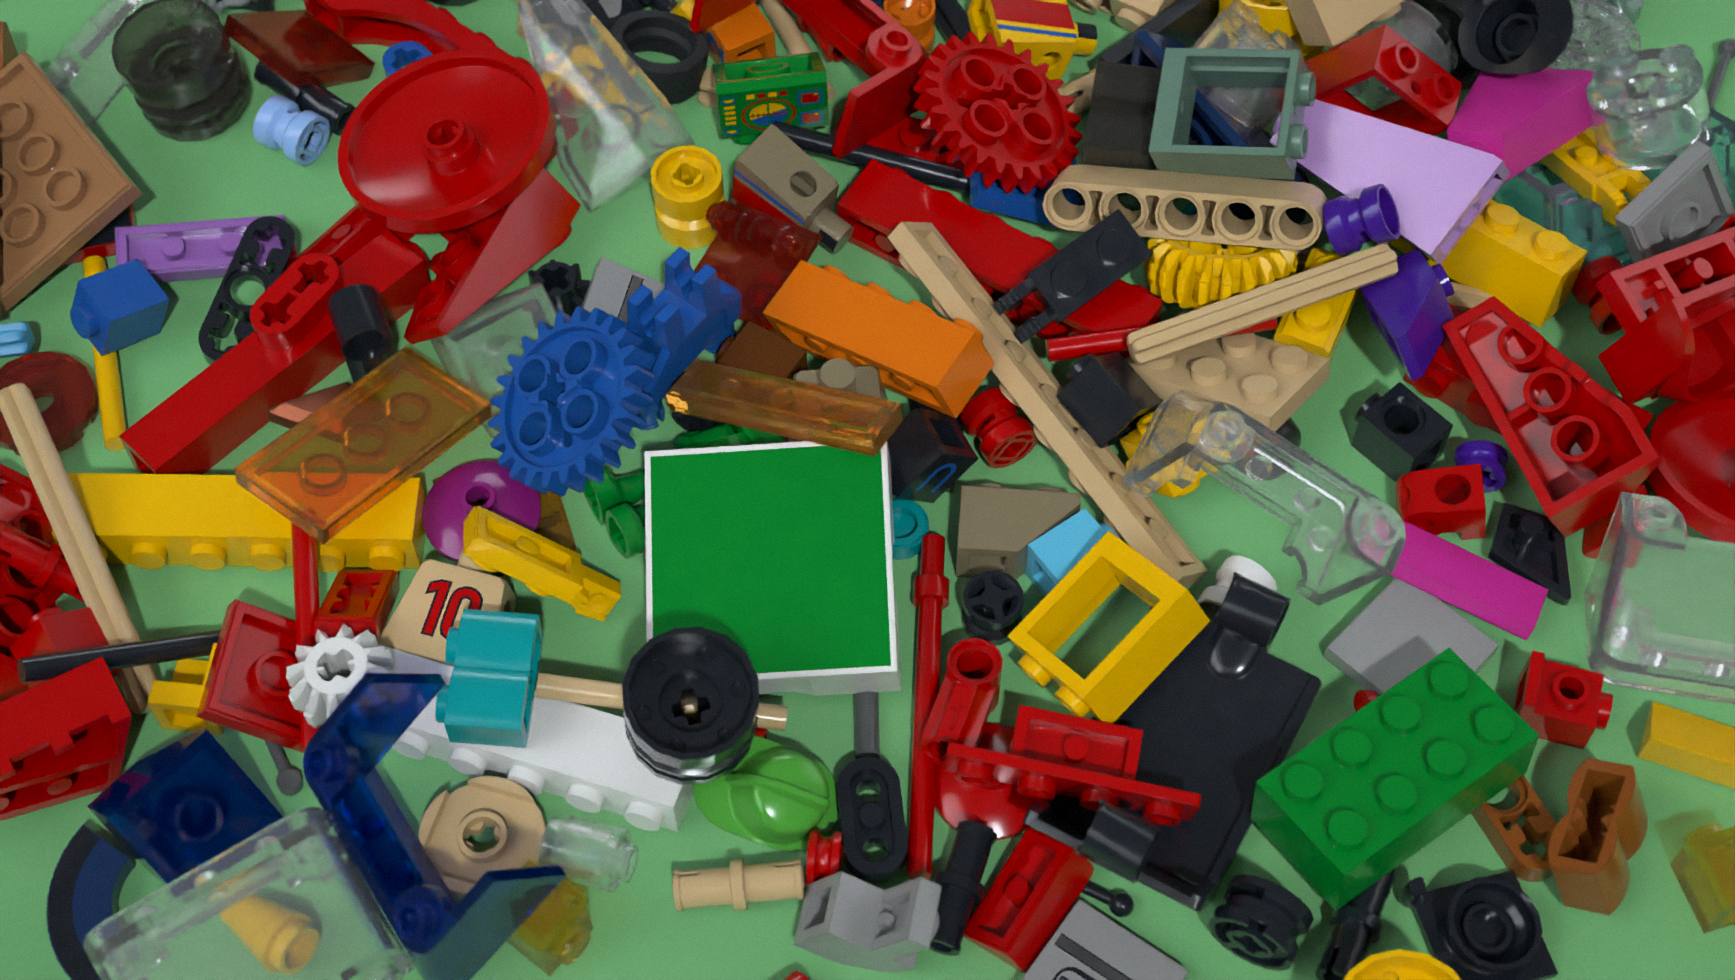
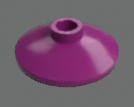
(453, 493)

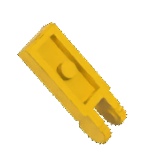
(1595, 176)

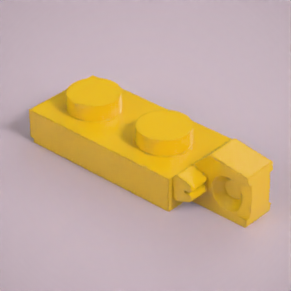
(538, 563)

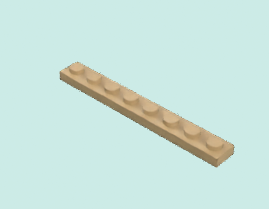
(1034, 389)

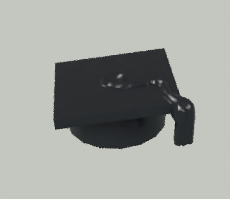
(1482, 928)

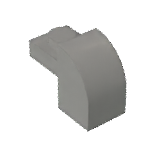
(868, 925)

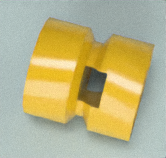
(683, 188)

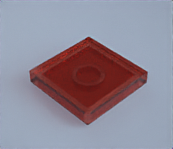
(298, 47)

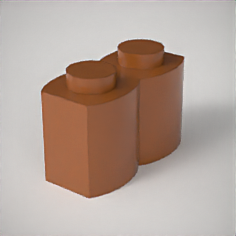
(1598, 836)

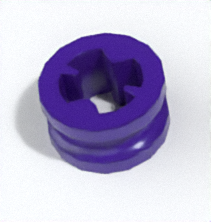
(1492, 459)

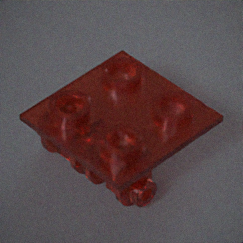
(755, 253)

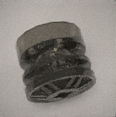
(181, 69)

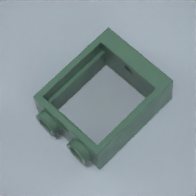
(1264, 68)

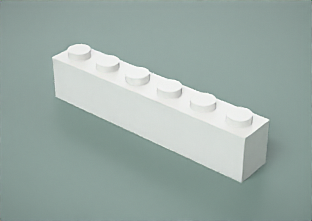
(567, 754)

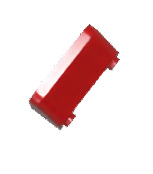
(867, 39)

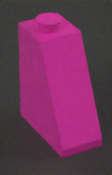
(1523, 115)

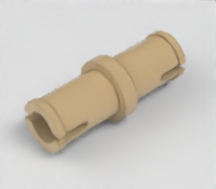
(738, 884)

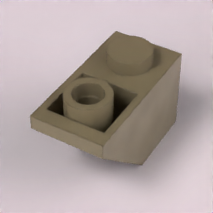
(1002, 522)

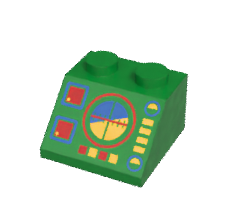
(770, 89)

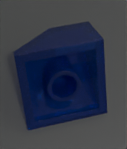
(183, 806)

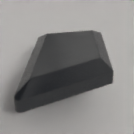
(1533, 549)

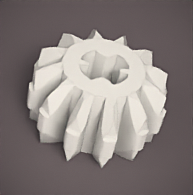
(332, 670)

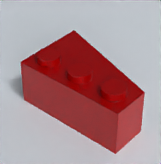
(61, 740)

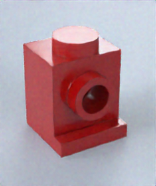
(1561, 701)

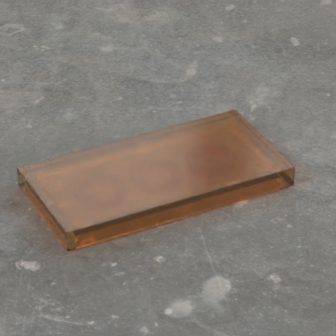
(363, 444)

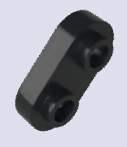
(872, 823)

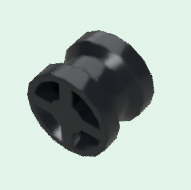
(995, 593)

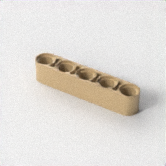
(1209, 194)

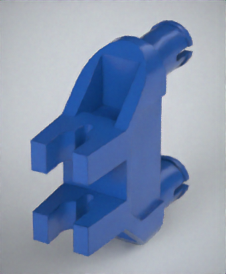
(680, 323)

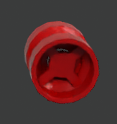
(1588, 293)
(1002, 432)

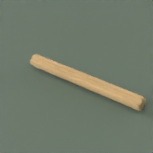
(74, 534)

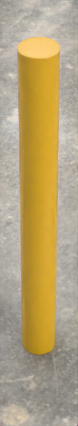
(107, 379)

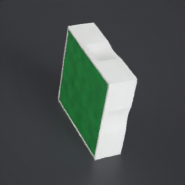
(781, 557)

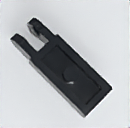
(1077, 273)

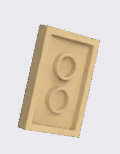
(1243, 371)

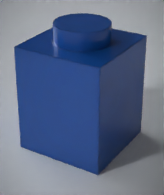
(118, 307)

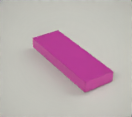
(1469, 582)

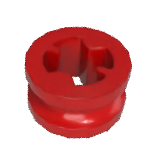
(823, 856)

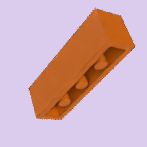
(907, 342)

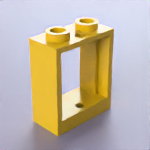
(1141, 653)

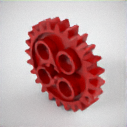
(997, 112)

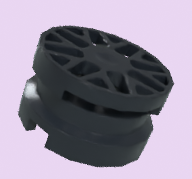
(1260, 922)

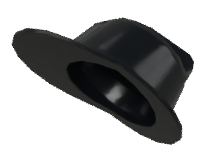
(1515, 34)

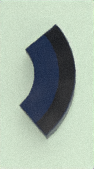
(82, 896)

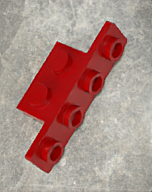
(1072, 759)

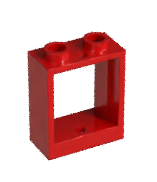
(1400, 68)

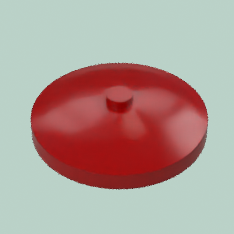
(447, 141)
(1698, 464)

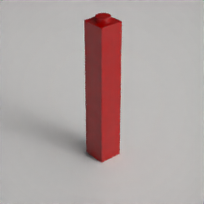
(233, 393)

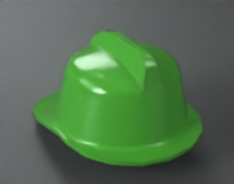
(772, 797)

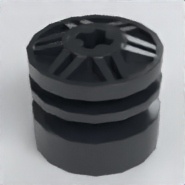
(695, 670)

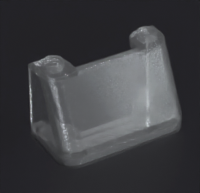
(1336, 528)
(1662, 604)
(258, 911)

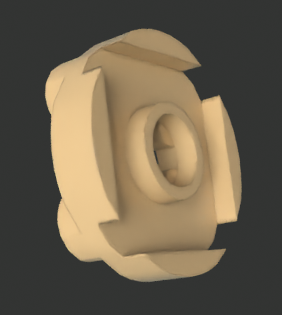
(467, 811)

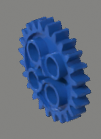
(571, 401)

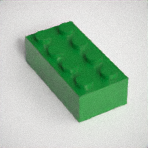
(1392, 777)

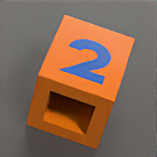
(741, 37)

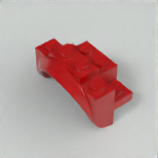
(1675, 323)

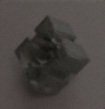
(1122, 120)

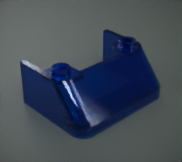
(435, 931)

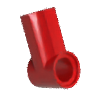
(963, 702)

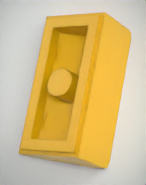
(1689, 744)

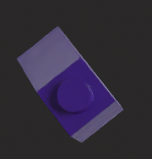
(1411, 310)

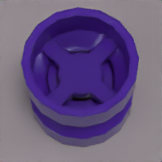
(1358, 220)

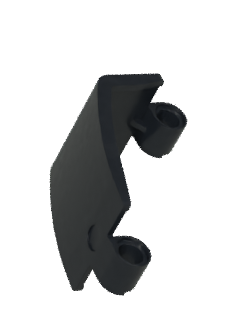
(1209, 729)

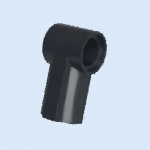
(361, 328)

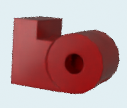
(1444, 500)

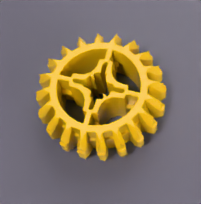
(1210, 272)

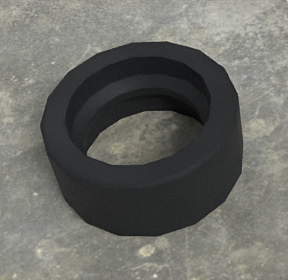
(667, 34)

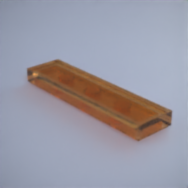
(785, 407)

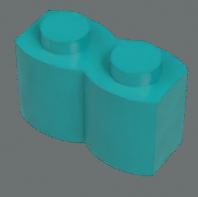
(491, 678)

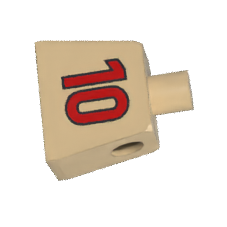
(437, 603)

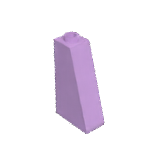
(1432, 180)

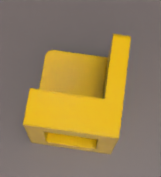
(178, 701)

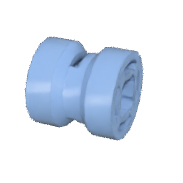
(285, 127)

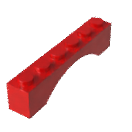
(398, 21)

